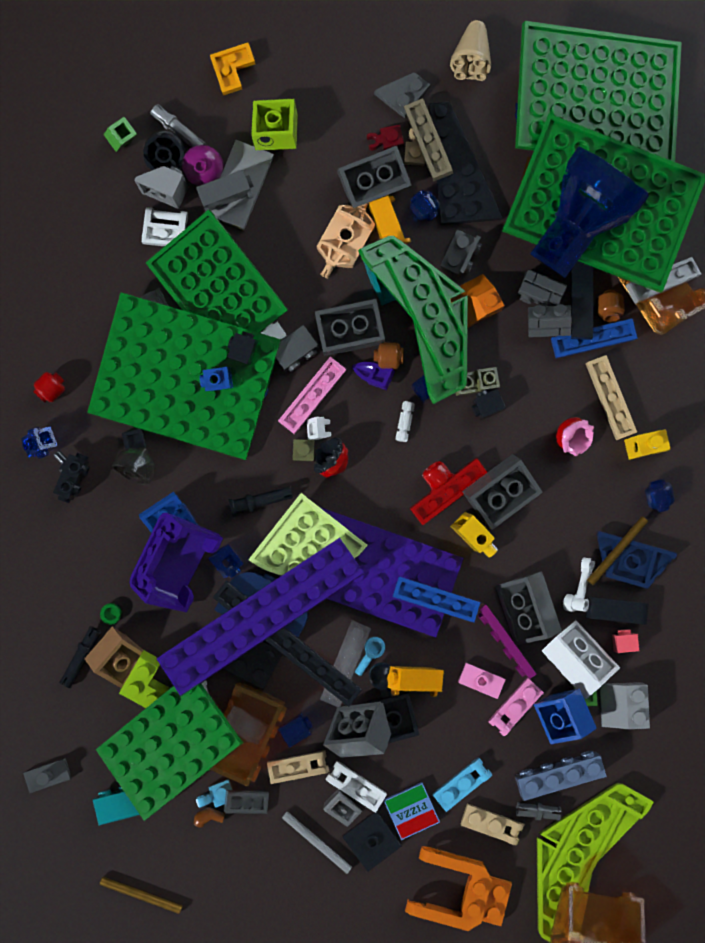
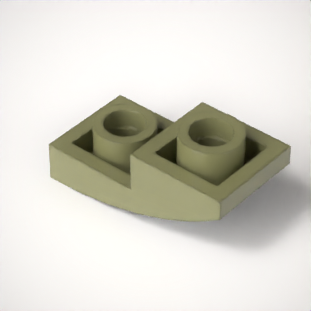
(480, 380)

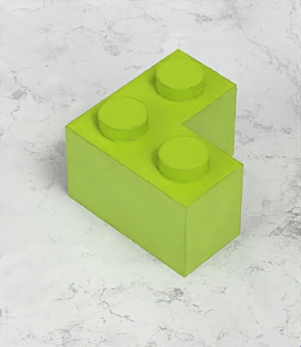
(140, 683)

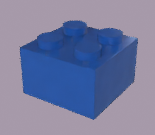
(565, 716)

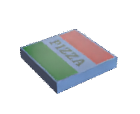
(411, 810)

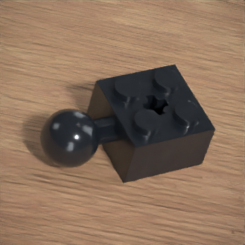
(400, 705)

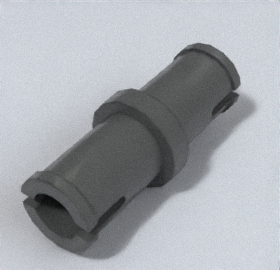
(538, 811)

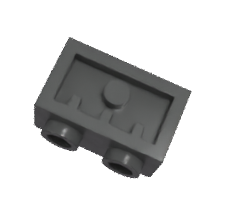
(460, 253)

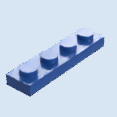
(602, 337)
(436, 599)

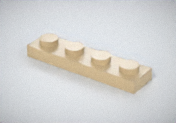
(611, 397)

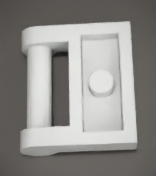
(162, 234)

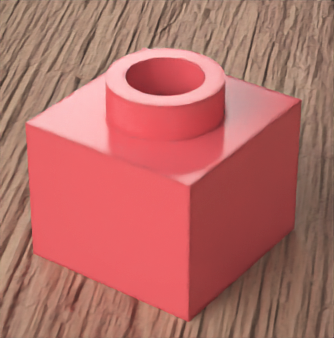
(625, 641)

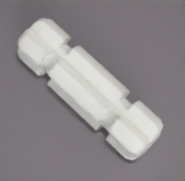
(405, 421)

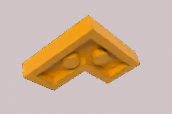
(228, 62)

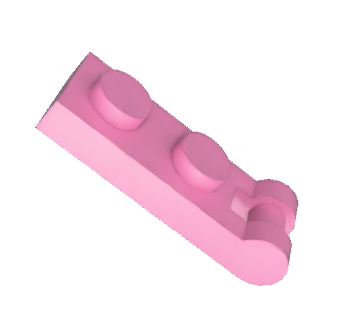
(516, 706)

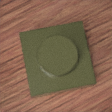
(303, 450)

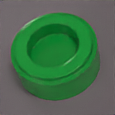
(111, 613)

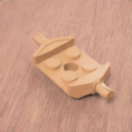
(345, 252)

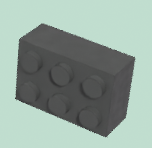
(349, 327)
(502, 491)

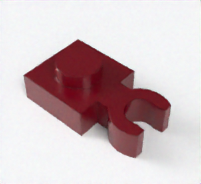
(388, 137)

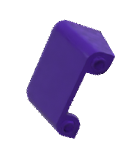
(171, 561)

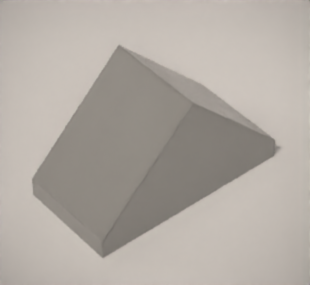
(341, 807)

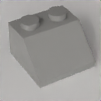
(164, 185)
(625, 705)

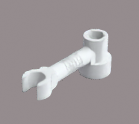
(577, 601)

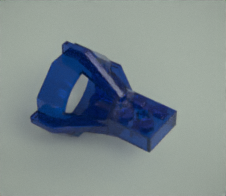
(582, 218)

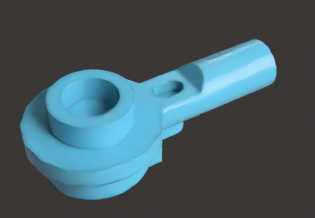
(373, 648)

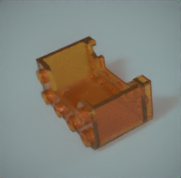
(243, 762)

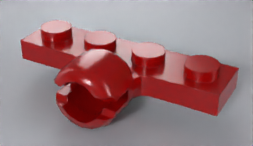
(445, 488)

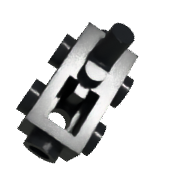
(72, 472)

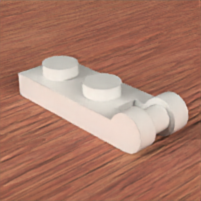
(357, 787)

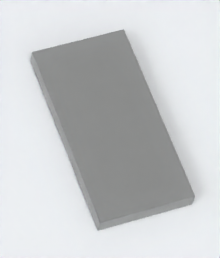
(256, 165)

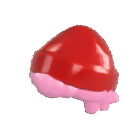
(575, 435)

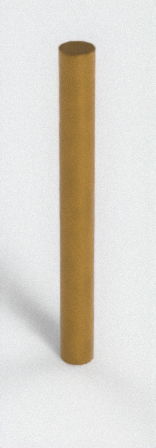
(617, 550)
(141, 895)

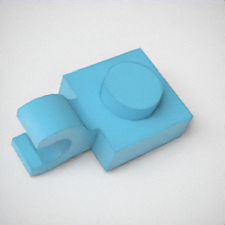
(216, 795)

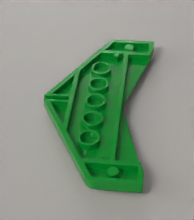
(426, 298)

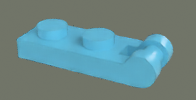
(461, 784)

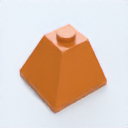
(482, 300)

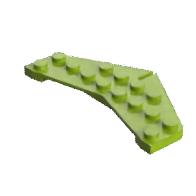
(580, 843)

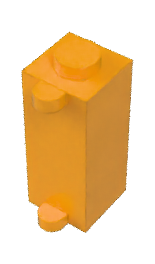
(386, 219)
(415, 679)

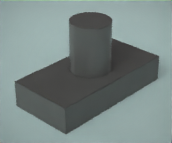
(47, 775)

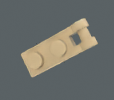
(297, 767)
(491, 824)

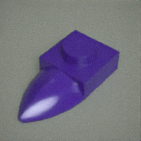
(374, 374)

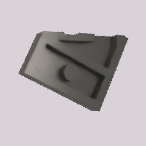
(403, 92)

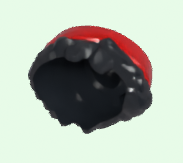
(331, 458)

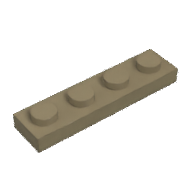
(428, 139)

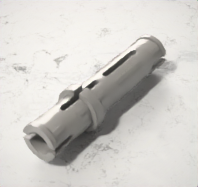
(171, 123)

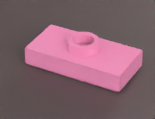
(481, 680)

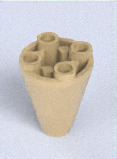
(472, 54)

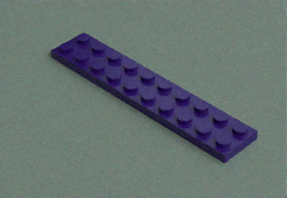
(259, 616)

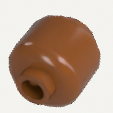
(610, 306)
(389, 355)

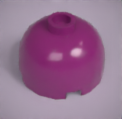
(202, 165)

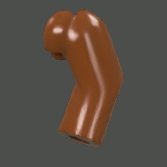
(208, 814)

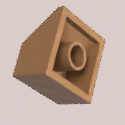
(114, 657)

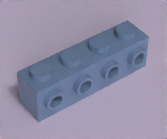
(560, 775)

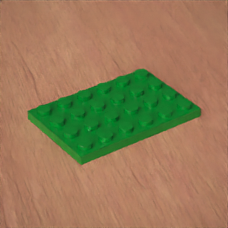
(215, 277)
(168, 748)

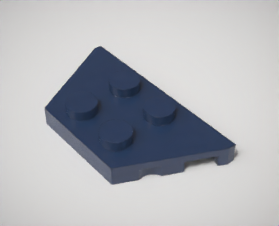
(638, 562)

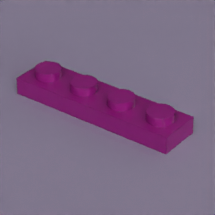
(510, 649)

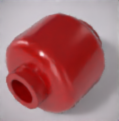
(49, 387)

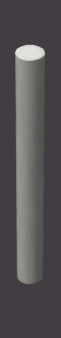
(313, 839)

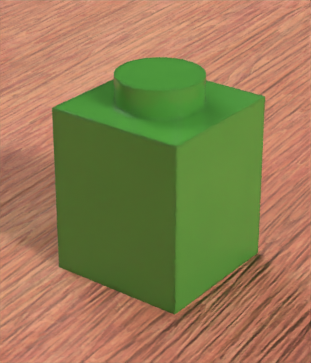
(120, 134)

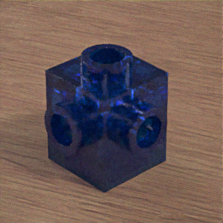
(39, 442)

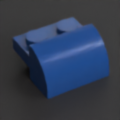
(169, 504)

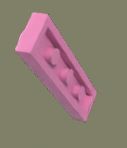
(312, 395)

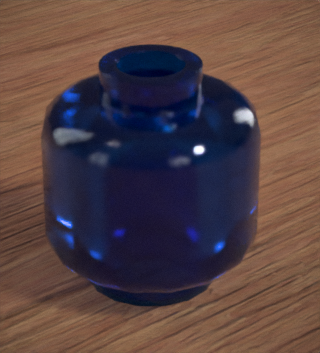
(424, 205)
(660, 495)

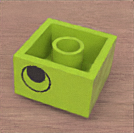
(274, 124)

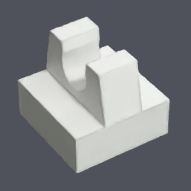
(316, 428)

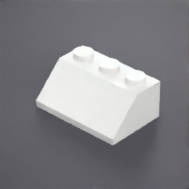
(580, 659)

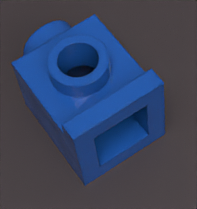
(224, 379)

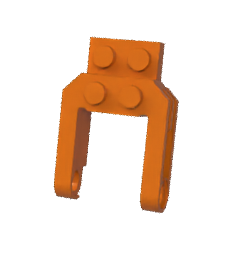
(483, 897)

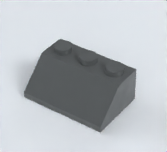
(374, 177)
(528, 608)
(359, 730)

